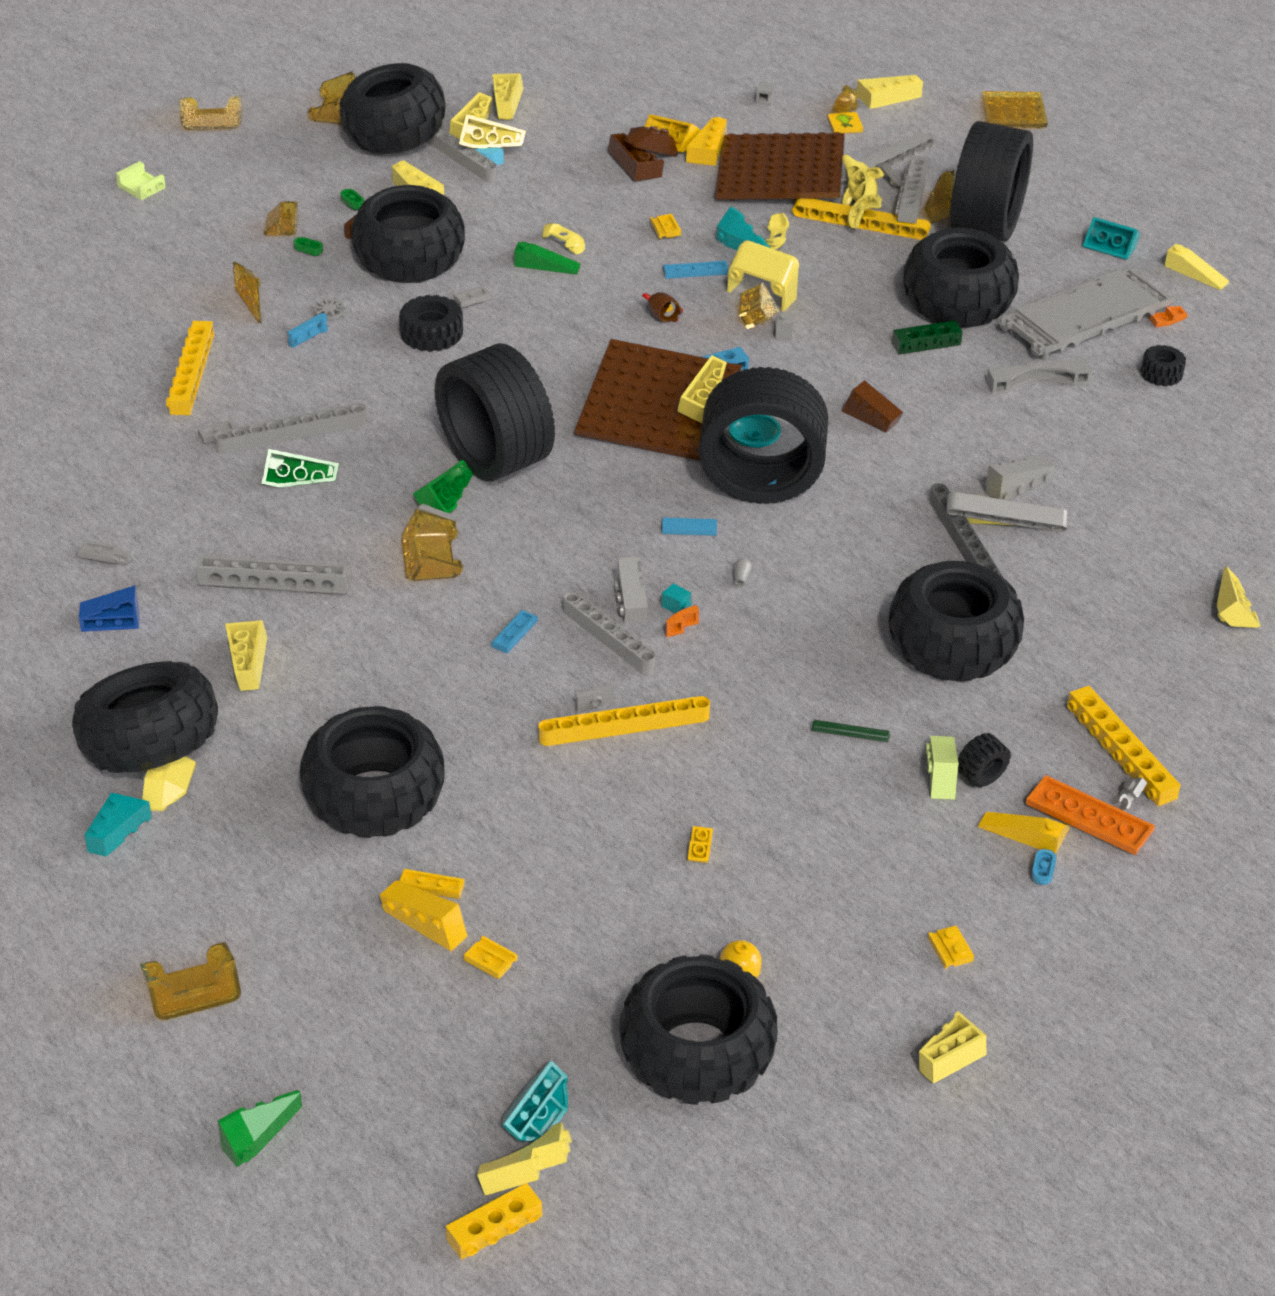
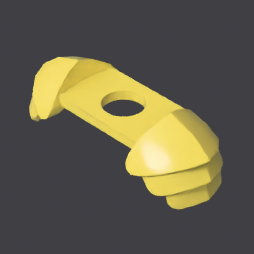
(777, 225)
(573, 240)

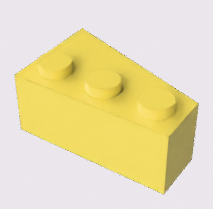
(952, 1049)

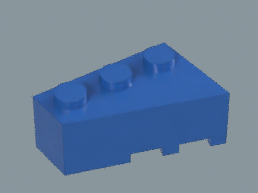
(110, 611)

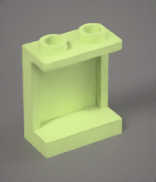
(138, 182)

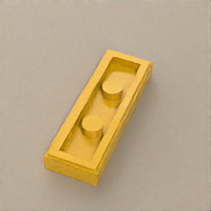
(434, 883)

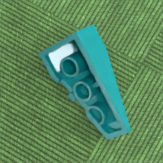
(734, 230)

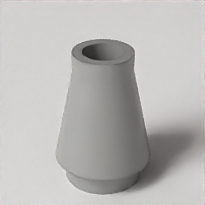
(741, 571)

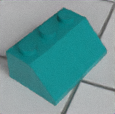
(1111, 238)

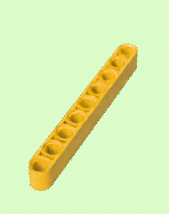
(867, 222)
(624, 720)

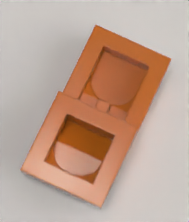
(1171, 316)
(684, 618)

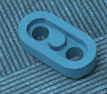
(1043, 867)

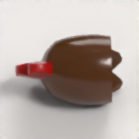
(660, 304)

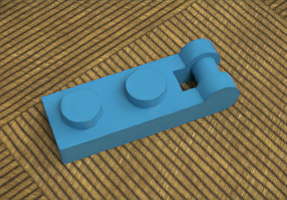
(307, 330)

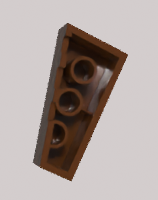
(635, 161)

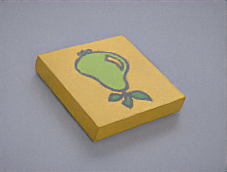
(845, 122)

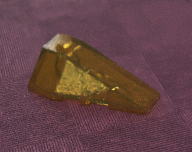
(247, 287)

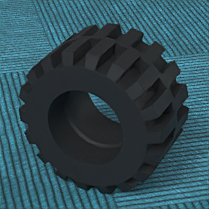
(1163, 365)
(983, 760)

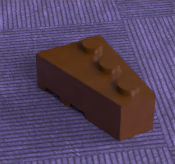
(872, 407)

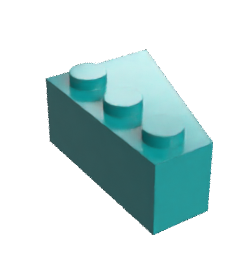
(114, 822)

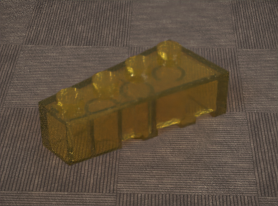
(940, 199)

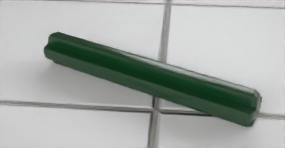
(851, 730)

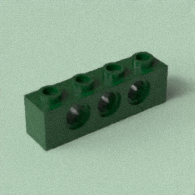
(927, 337)

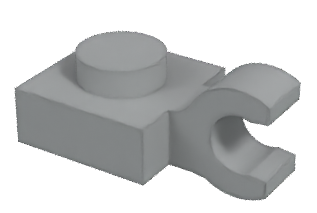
(1131, 790)

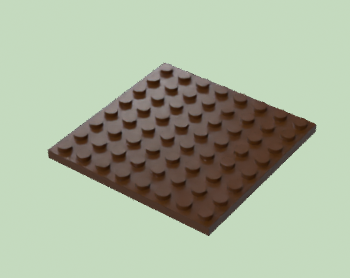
(781, 166)
(639, 398)

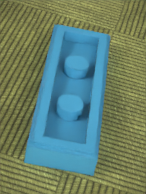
(689, 526)
(514, 631)

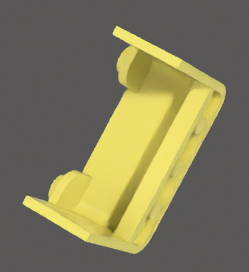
(769, 265)

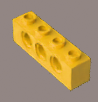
(509, 1211)

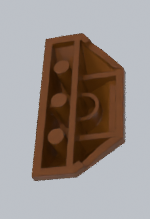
(652, 140)

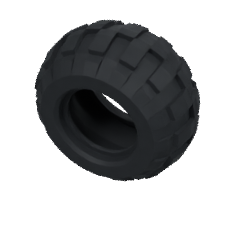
(392, 108)
(408, 233)
(961, 277)
(956, 620)
(365, 742)
(698, 992)

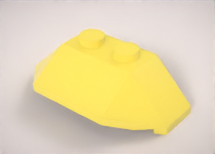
(168, 783)

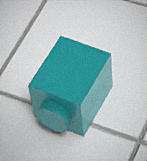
(676, 598)

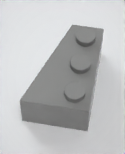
(631, 590)

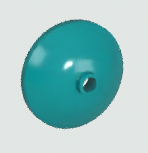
(755, 431)

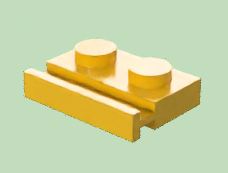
(665, 226)
(950, 947)
(490, 957)

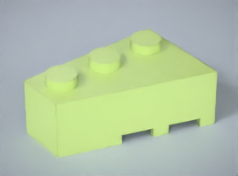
(942, 766)

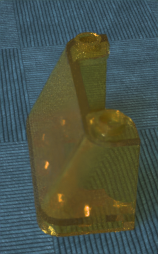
(332, 91)
(213, 118)
(428, 547)
(193, 987)

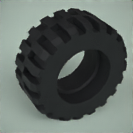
(431, 323)

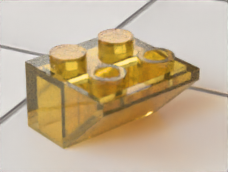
(282, 219)
(756, 306)

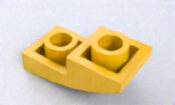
(700, 844)

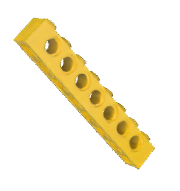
(191, 368)
(1123, 745)

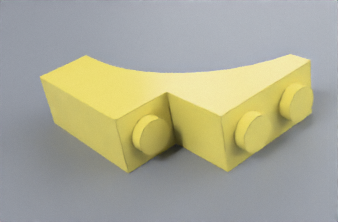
(527, 1162)

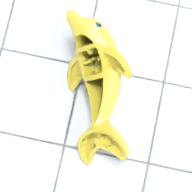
(861, 188)

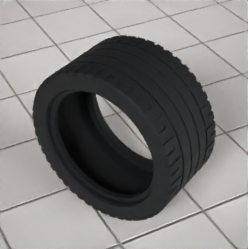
(991, 179)
(772, 394)
(494, 411)

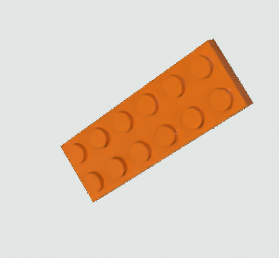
(1090, 815)

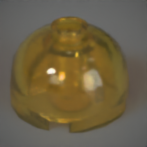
(846, 101)

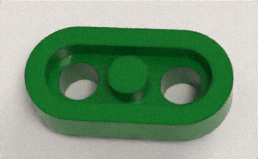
(351, 198)
(308, 246)

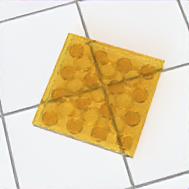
(1015, 109)

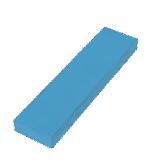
(695, 269)

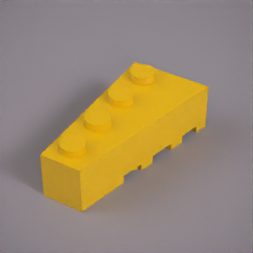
(707, 143)
(425, 913)

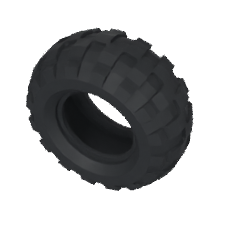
(145, 716)

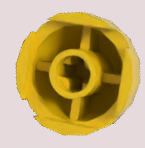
(743, 954)

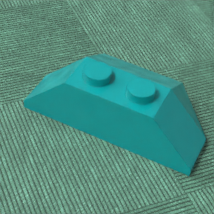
(538, 1105)

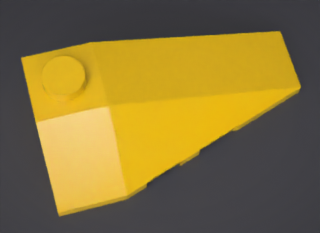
(681, 131)
(1029, 830)

